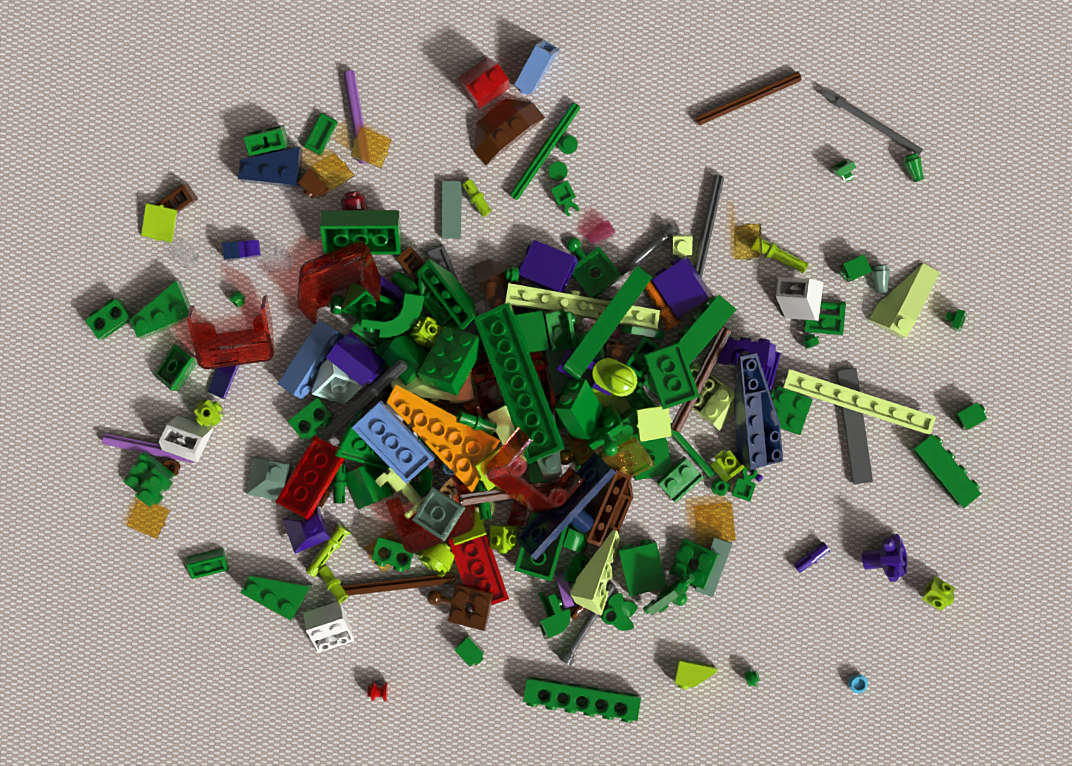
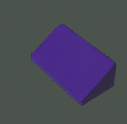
(222, 381)

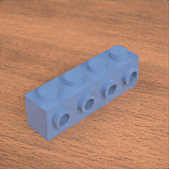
(308, 360)

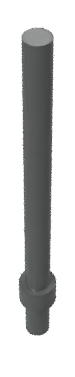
(841, 102)

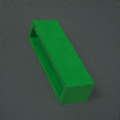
(946, 470)

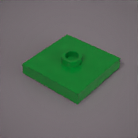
(660, 454)

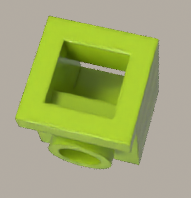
(726, 465)

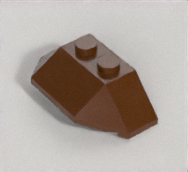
(504, 127)
(494, 285)
(609, 508)

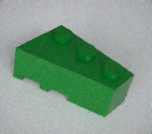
(163, 312)
(276, 594)

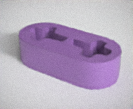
(564, 589)

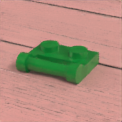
(828, 323)

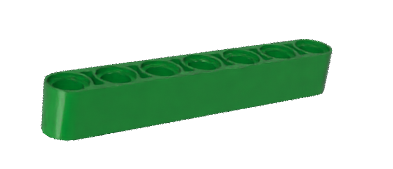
(607, 322)

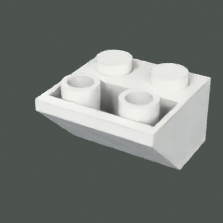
(799, 298)
(185, 438)
(328, 627)

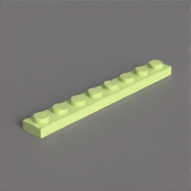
(579, 305)
(859, 402)

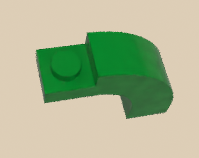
(401, 322)

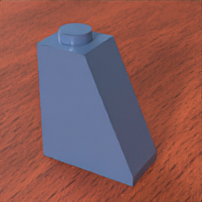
(536, 67)

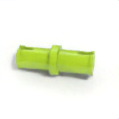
(477, 198)
(333, 584)

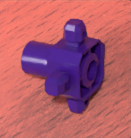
(890, 557)

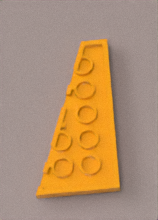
(451, 441)

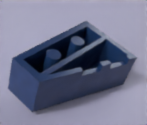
(275, 168)

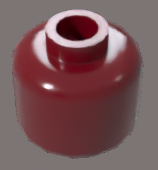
(353, 201)

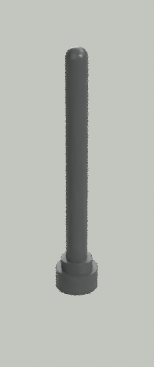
(667, 234)
(568, 655)

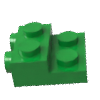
(790, 409)
(149, 479)

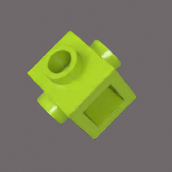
(425, 331)
(215, 413)
(503, 538)
(938, 593)

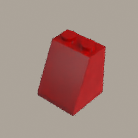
(484, 82)

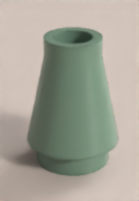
(880, 277)

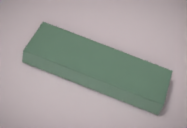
(451, 209)
(723, 548)

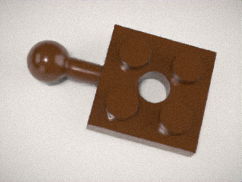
(458, 612)

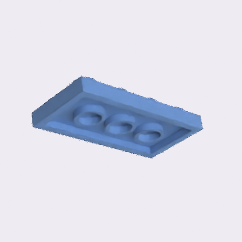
(393, 442)

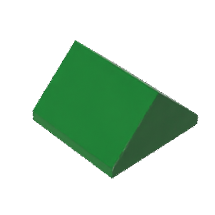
(360, 300)
(409, 351)
(176, 368)
(363, 485)

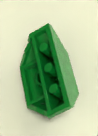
(445, 296)

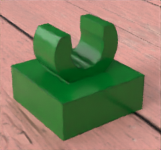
(843, 169)
(956, 320)

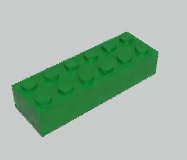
(699, 334)

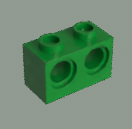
(266, 140)
(111, 323)
(308, 414)
(394, 549)

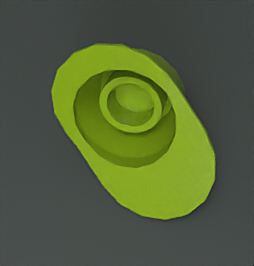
(614, 377)

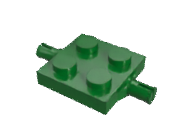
(670, 594)

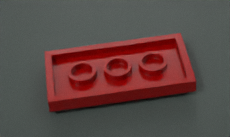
(310, 478)
(479, 567)

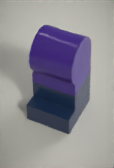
(241, 250)

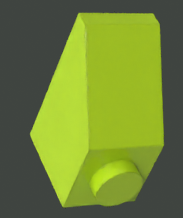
(692, 673)

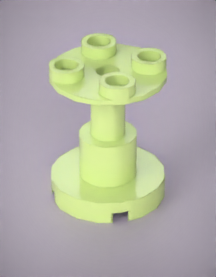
(399, 485)

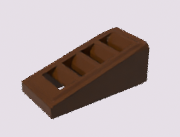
(186, 189)
(404, 255)

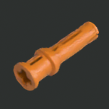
(665, 311)

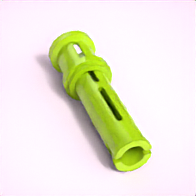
(771, 250)
(331, 544)

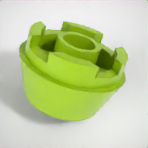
(437, 558)

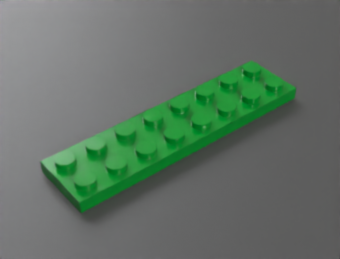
(519, 381)

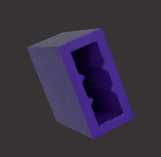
(547, 267)
(681, 286)
(356, 359)

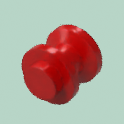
(378, 691)

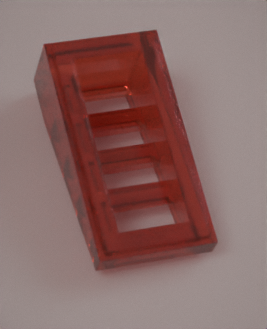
(518, 522)

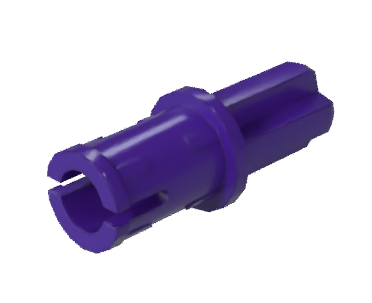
(811, 557)

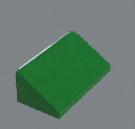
(207, 563)

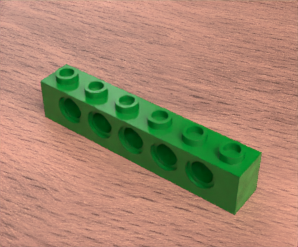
(628, 714)

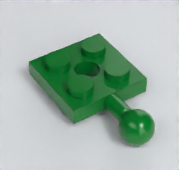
(595, 260)
(606, 428)
(707, 559)

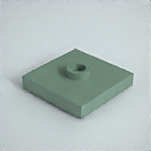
(438, 513)

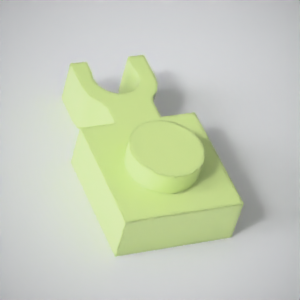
(682, 245)

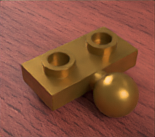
(579, 449)

